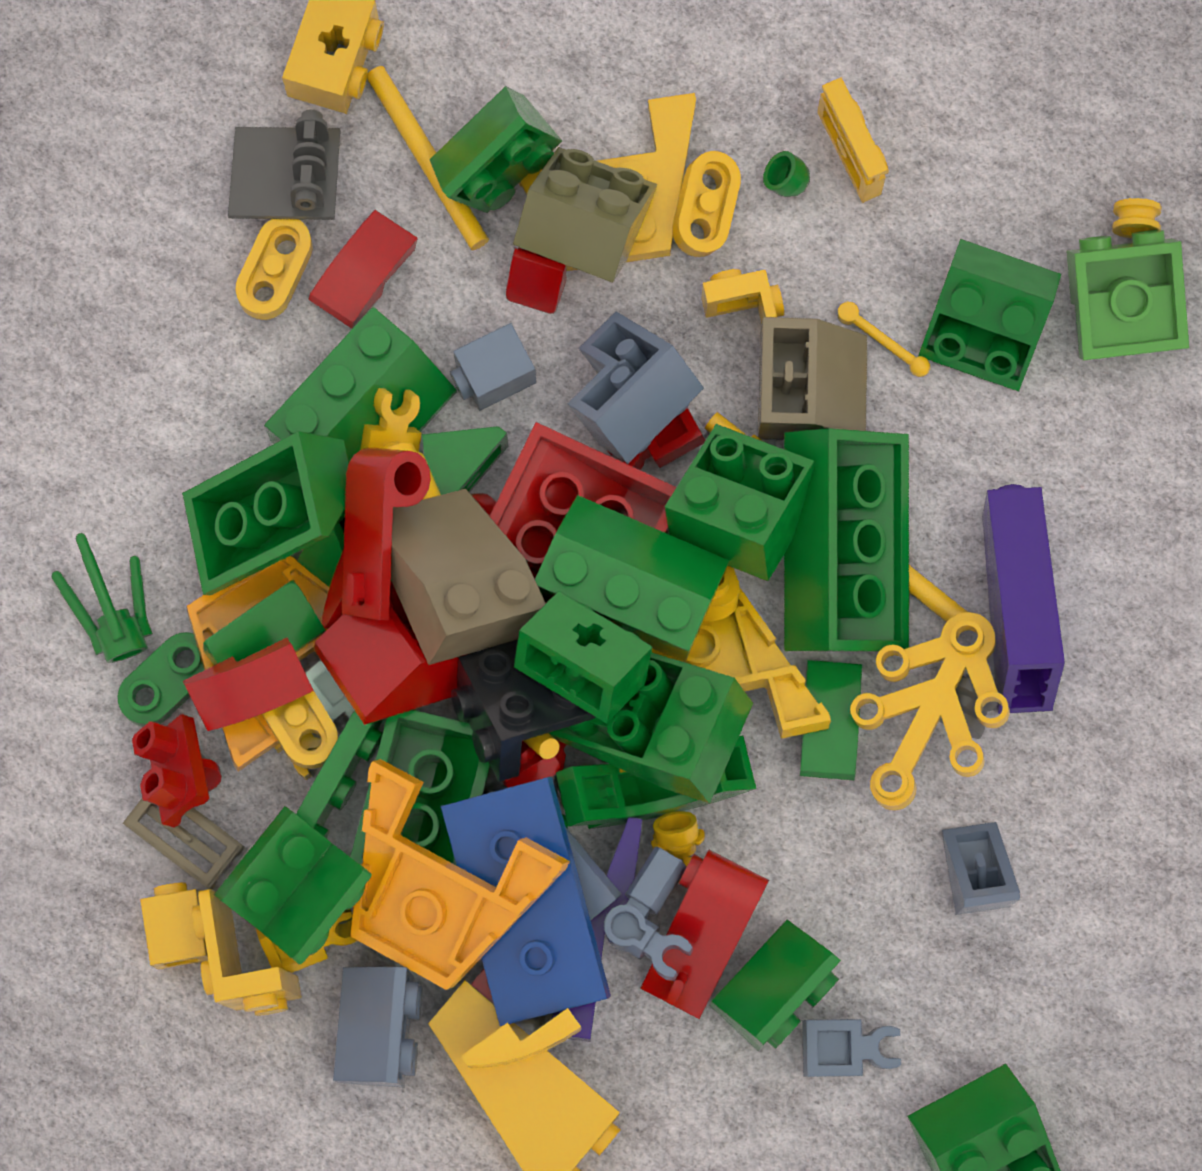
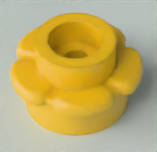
(677, 833)

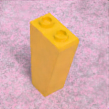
(534, 1103)

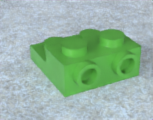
(1128, 295)

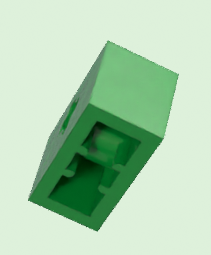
(582, 656)

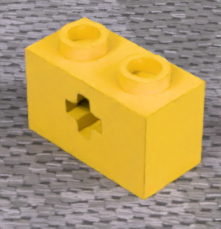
(329, 79)

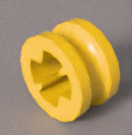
(1135, 216)

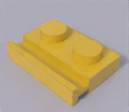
(852, 140)

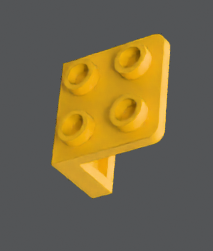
(256, 991)

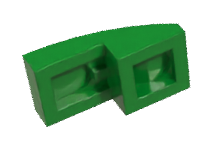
(833, 750)

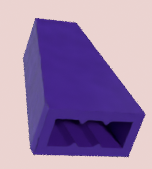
(1022, 599)

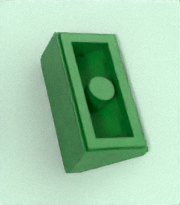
(277, 617)

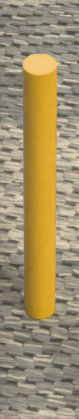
(423, 151)

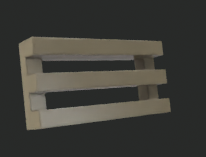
(220, 863)

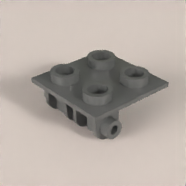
(285, 171)

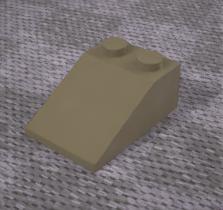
(459, 577)

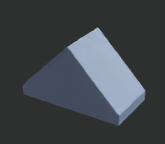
(979, 869)

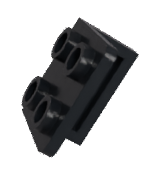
(507, 707)

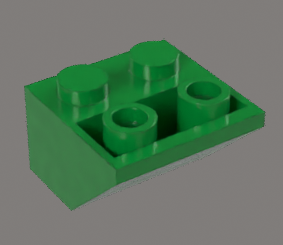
(495, 152)
(990, 315)
(741, 500)
(774, 984)
(984, 1128)

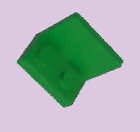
(294, 885)

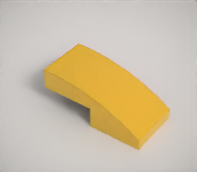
(505, 1047)

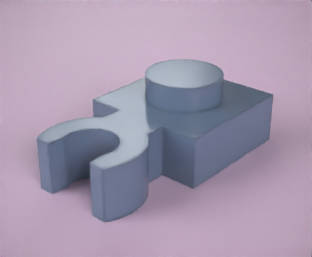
(839, 1048)

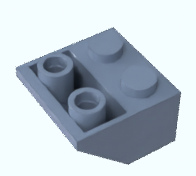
(375, 1026)

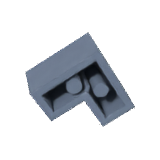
(636, 387)

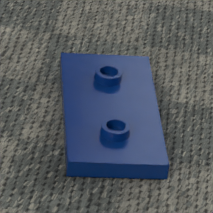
(551, 951)

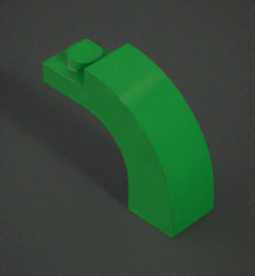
(607, 798)

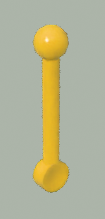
(849, 314)

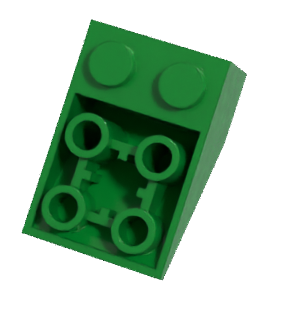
(672, 729)

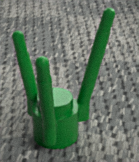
(119, 633)

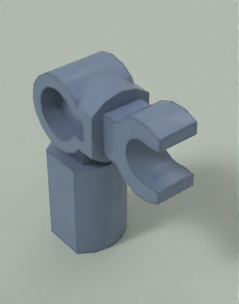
(628, 924)

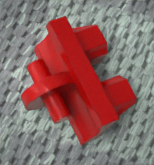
(178, 772)

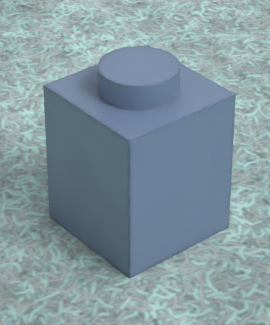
(493, 367)

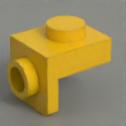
(734, 292)

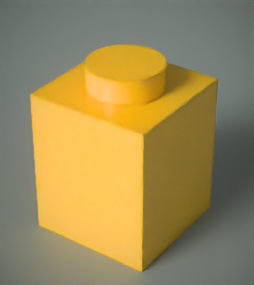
(171, 928)

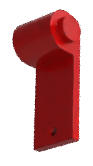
(374, 485)
(712, 920)

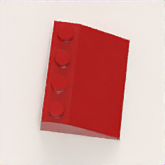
(550, 477)

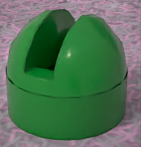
(786, 174)

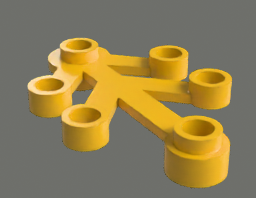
(935, 701)

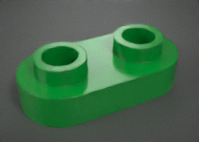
(165, 679)

